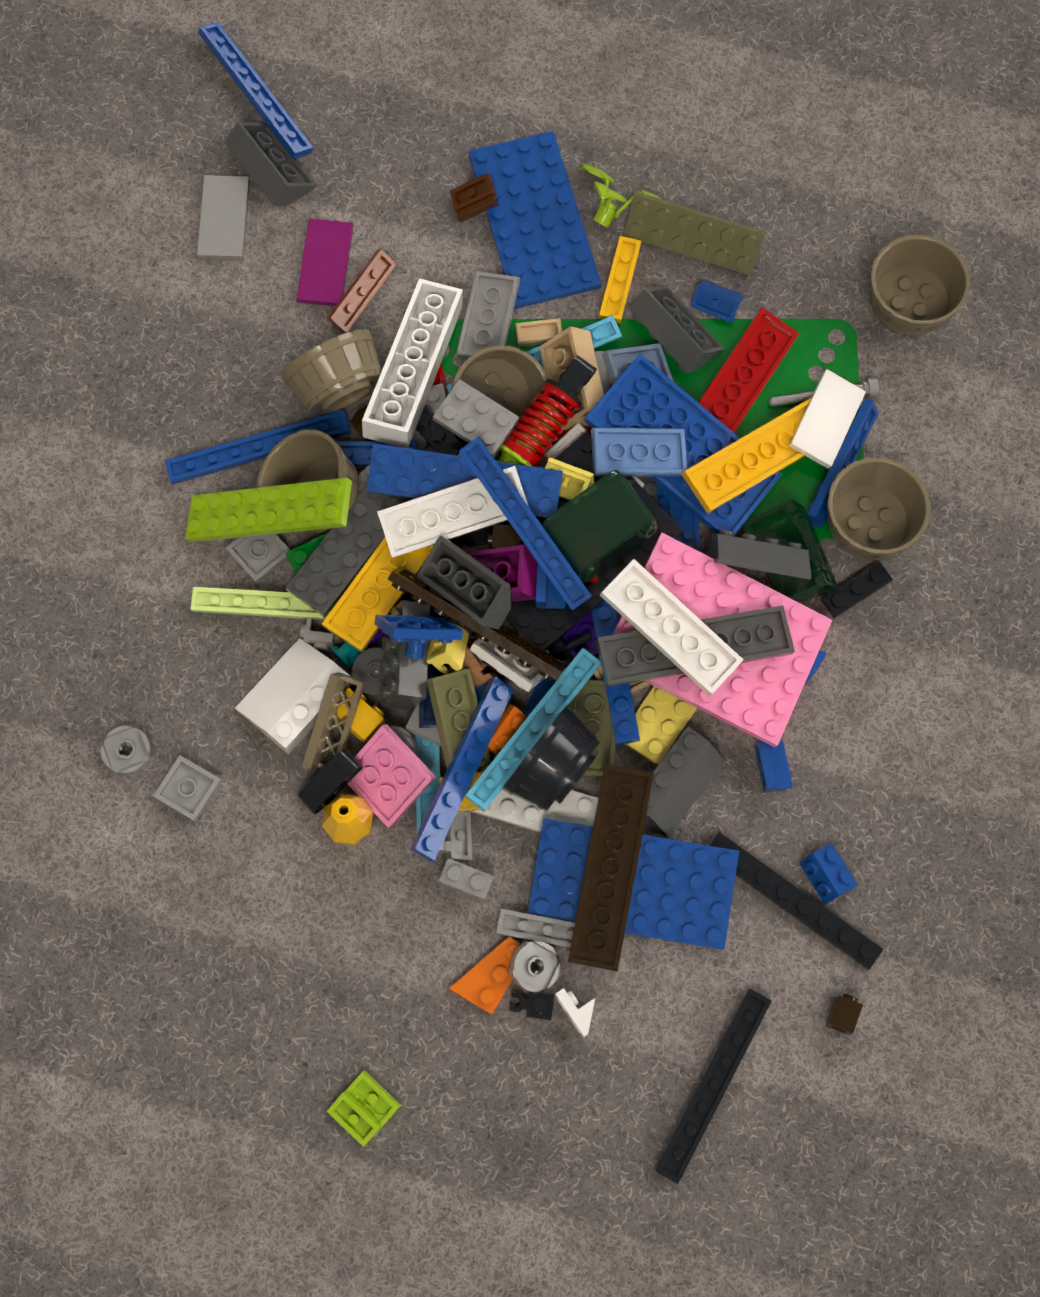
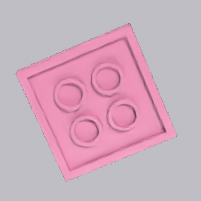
(390, 776)

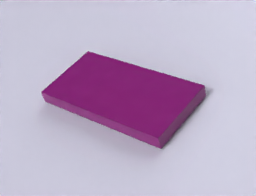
(324, 262)

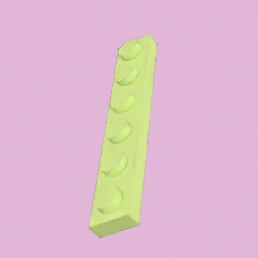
(251, 603)

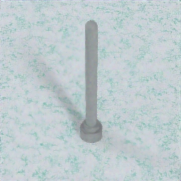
(870, 386)

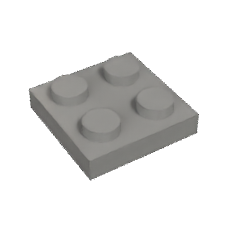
(258, 554)
(187, 788)

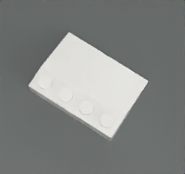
(290, 695)

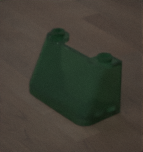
(599, 523)
(791, 524)

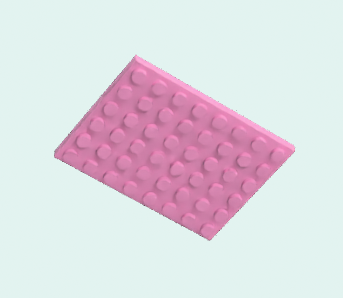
(757, 693)

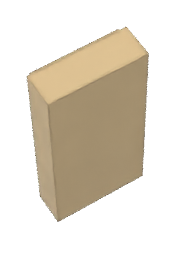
(537, 332)

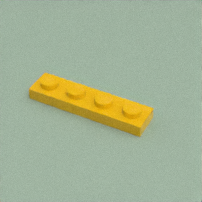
(620, 278)

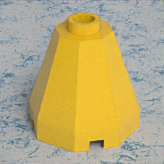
(350, 827)

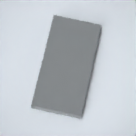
(223, 217)
(488, 312)

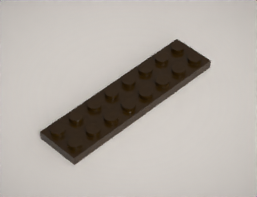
(507, 641)
(611, 867)

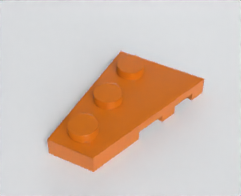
(489, 978)

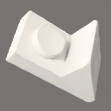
(579, 1017)

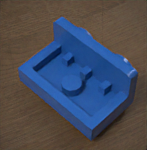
(828, 873)

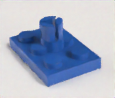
(418, 631)

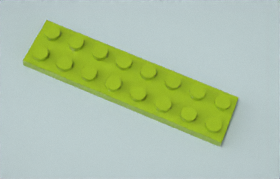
(269, 510)

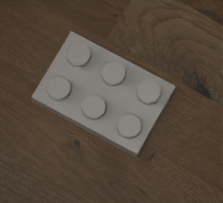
(475, 415)

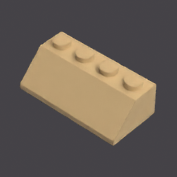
(556, 358)

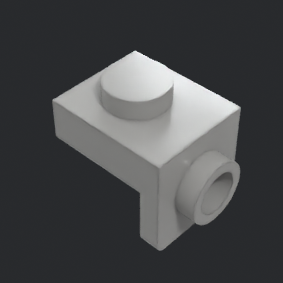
(319, 640)

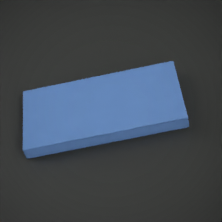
(639, 451)

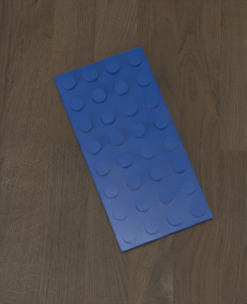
(536, 219)
(653, 401)
(677, 892)

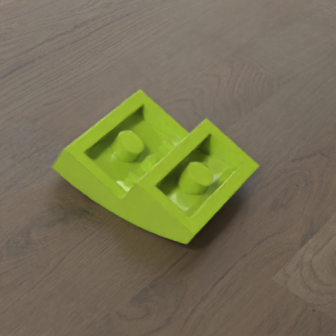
(364, 1108)

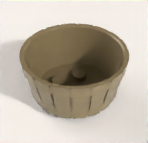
(918, 284)
(335, 372)
(504, 376)
(307, 458)
(877, 508)

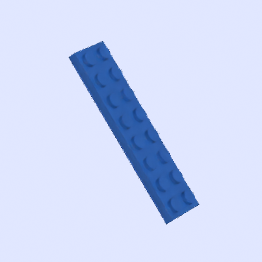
(421, 473)

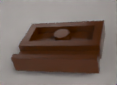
(474, 197)

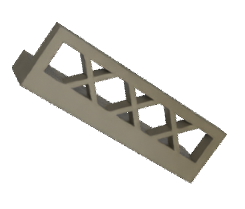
(326, 717)

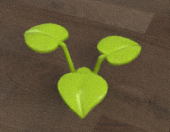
(607, 209)

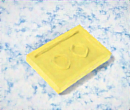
(660, 724)

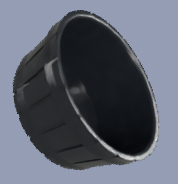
(554, 762)

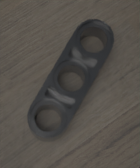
(330, 781)

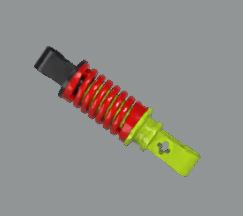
(546, 415)

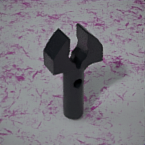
(560, 649)

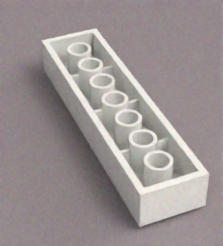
(412, 364)

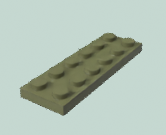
(693, 233)

